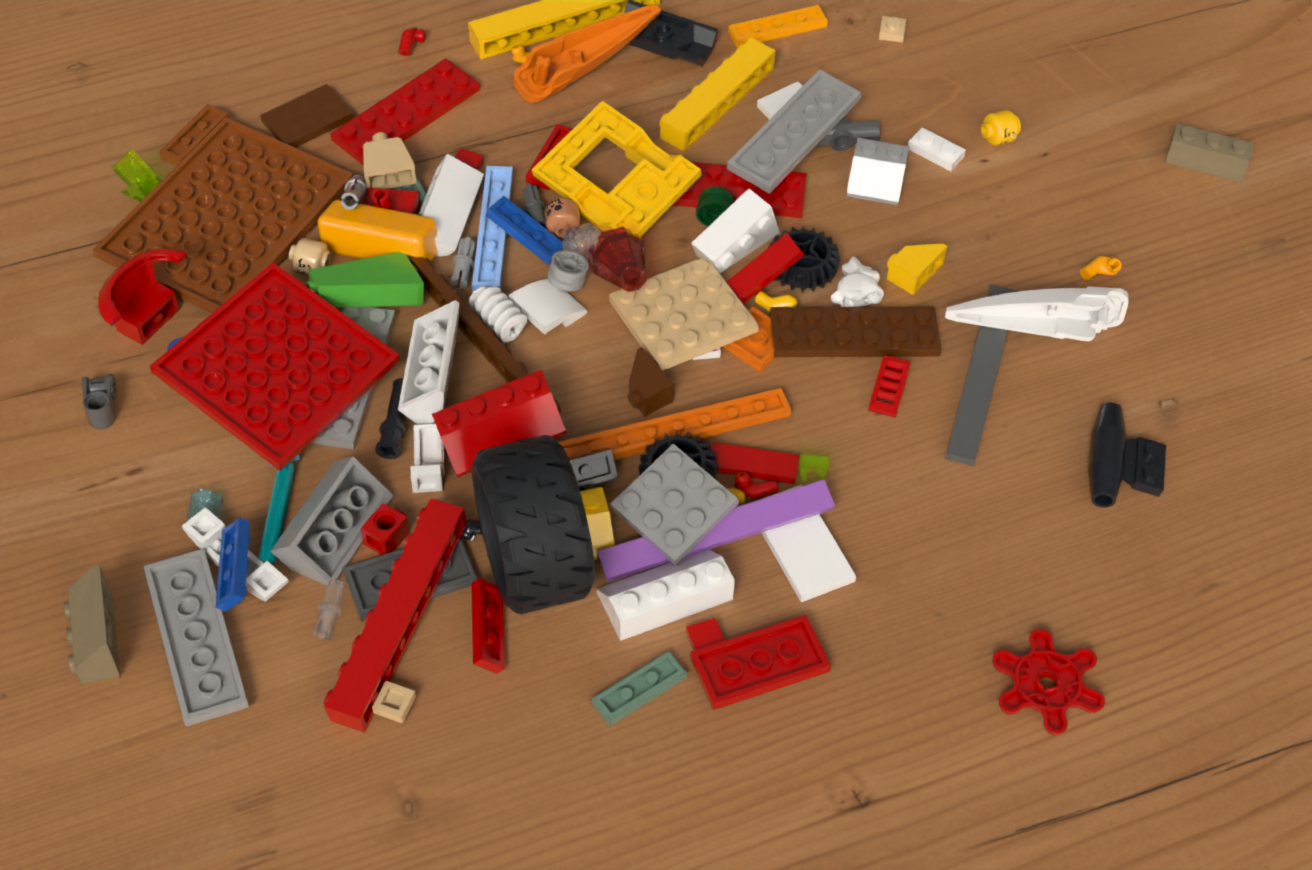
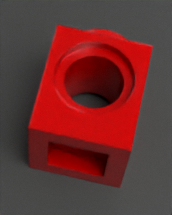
(382, 539)

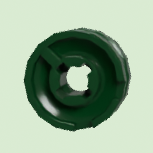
(712, 204)

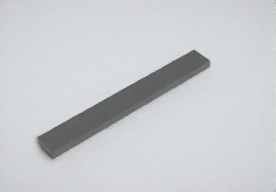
(977, 391)

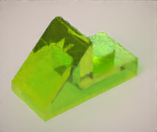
(136, 174)

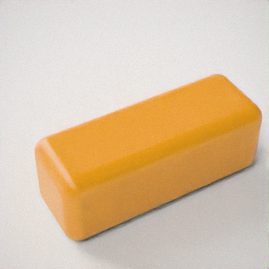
(376, 231)

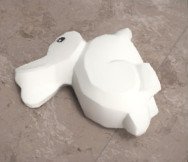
(857, 286)

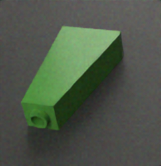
(369, 282)

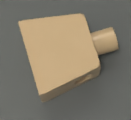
(387, 163)

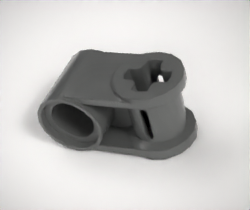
(99, 400)

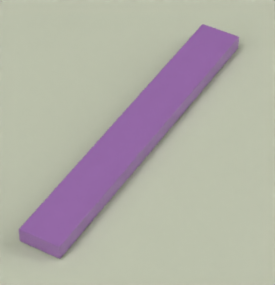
(738, 524)

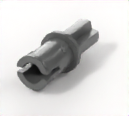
(533, 205)

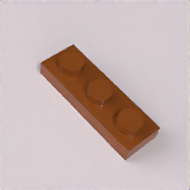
(192, 134)

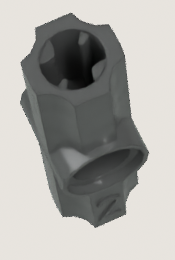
(846, 133)

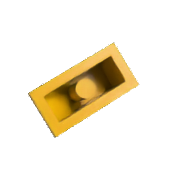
(915, 265)
(598, 519)

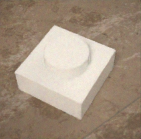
(426, 478)

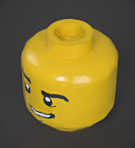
(1000, 127)

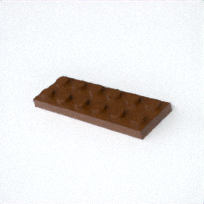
(854, 331)

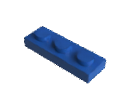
(524, 229)
(233, 564)

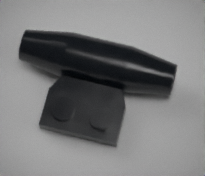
(1115, 459)

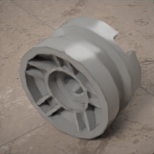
(568, 270)

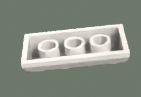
(429, 364)
(667, 593)

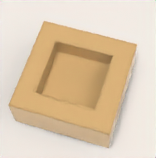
(892, 29)
(394, 702)

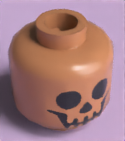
(561, 216)

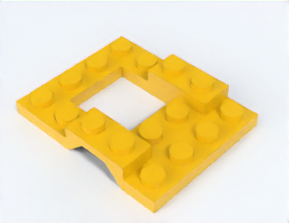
(640, 196)

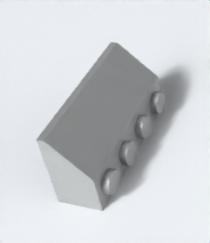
(330, 521)

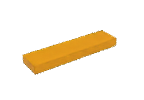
(778, 25)

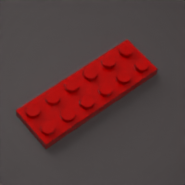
(408, 108)
(785, 199)

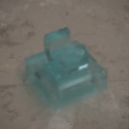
(203, 499)

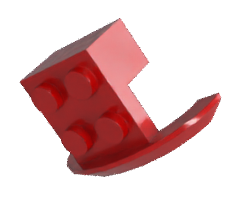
(134, 297)

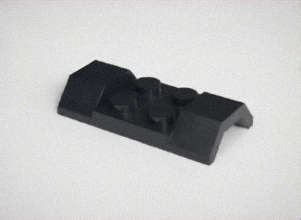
(675, 37)

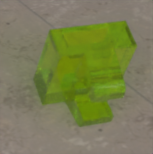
(818, 463)

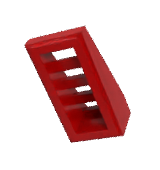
(895, 370)

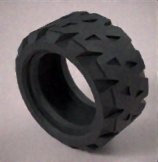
(533, 524)

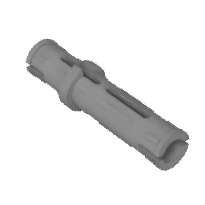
(353, 191)

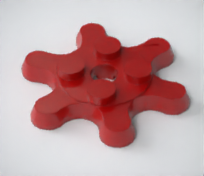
(1062, 669)

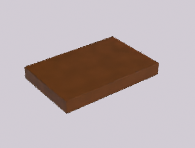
(307, 116)

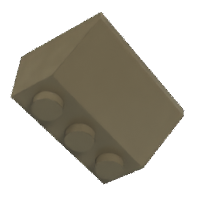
(1209, 152)
(92, 628)

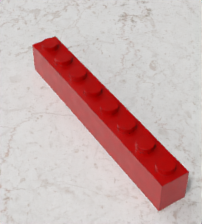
(396, 614)

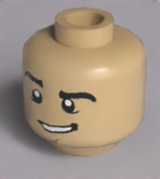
(309, 255)

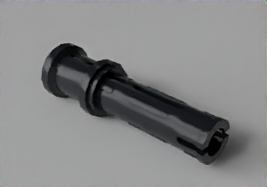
(392, 428)

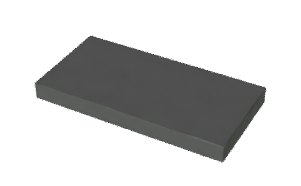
(368, 576)

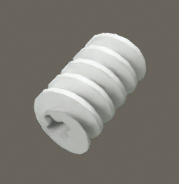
(498, 312)

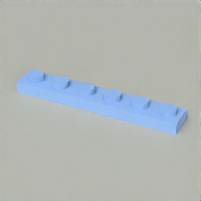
(491, 237)

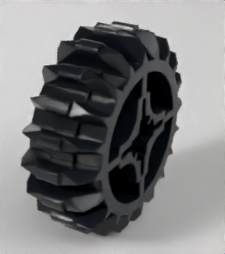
(816, 266)
(693, 447)

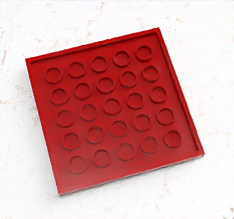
(275, 365)

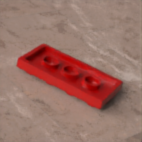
(759, 662)

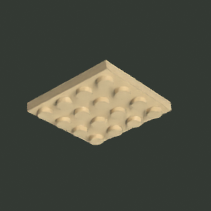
(683, 313)

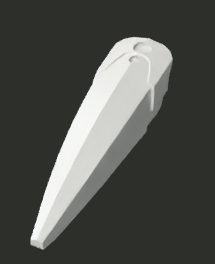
(1047, 312)

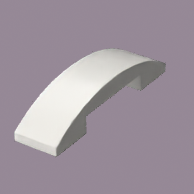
(206, 532)

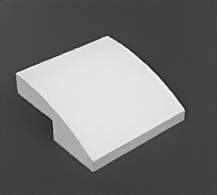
(547, 305)

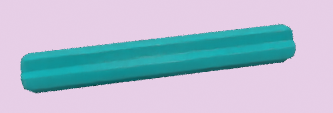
(276, 513)

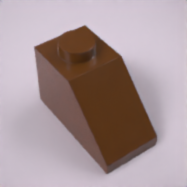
(648, 385)

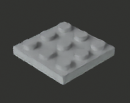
(674, 504)

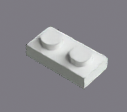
(936, 149)

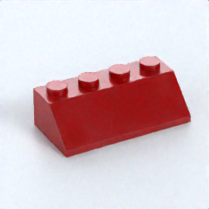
(497, 418)

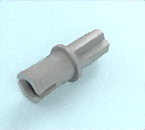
(463, 262)

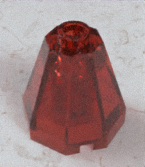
(619, 259)

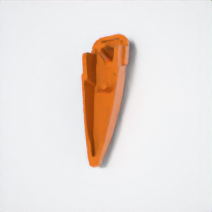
(575, 54)

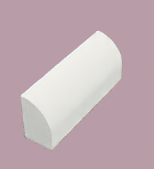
(450, 201)

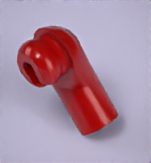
(409, 37)
(752, 489)

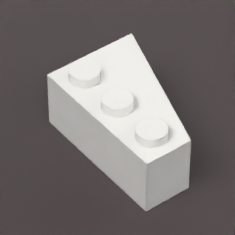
(737, 232)

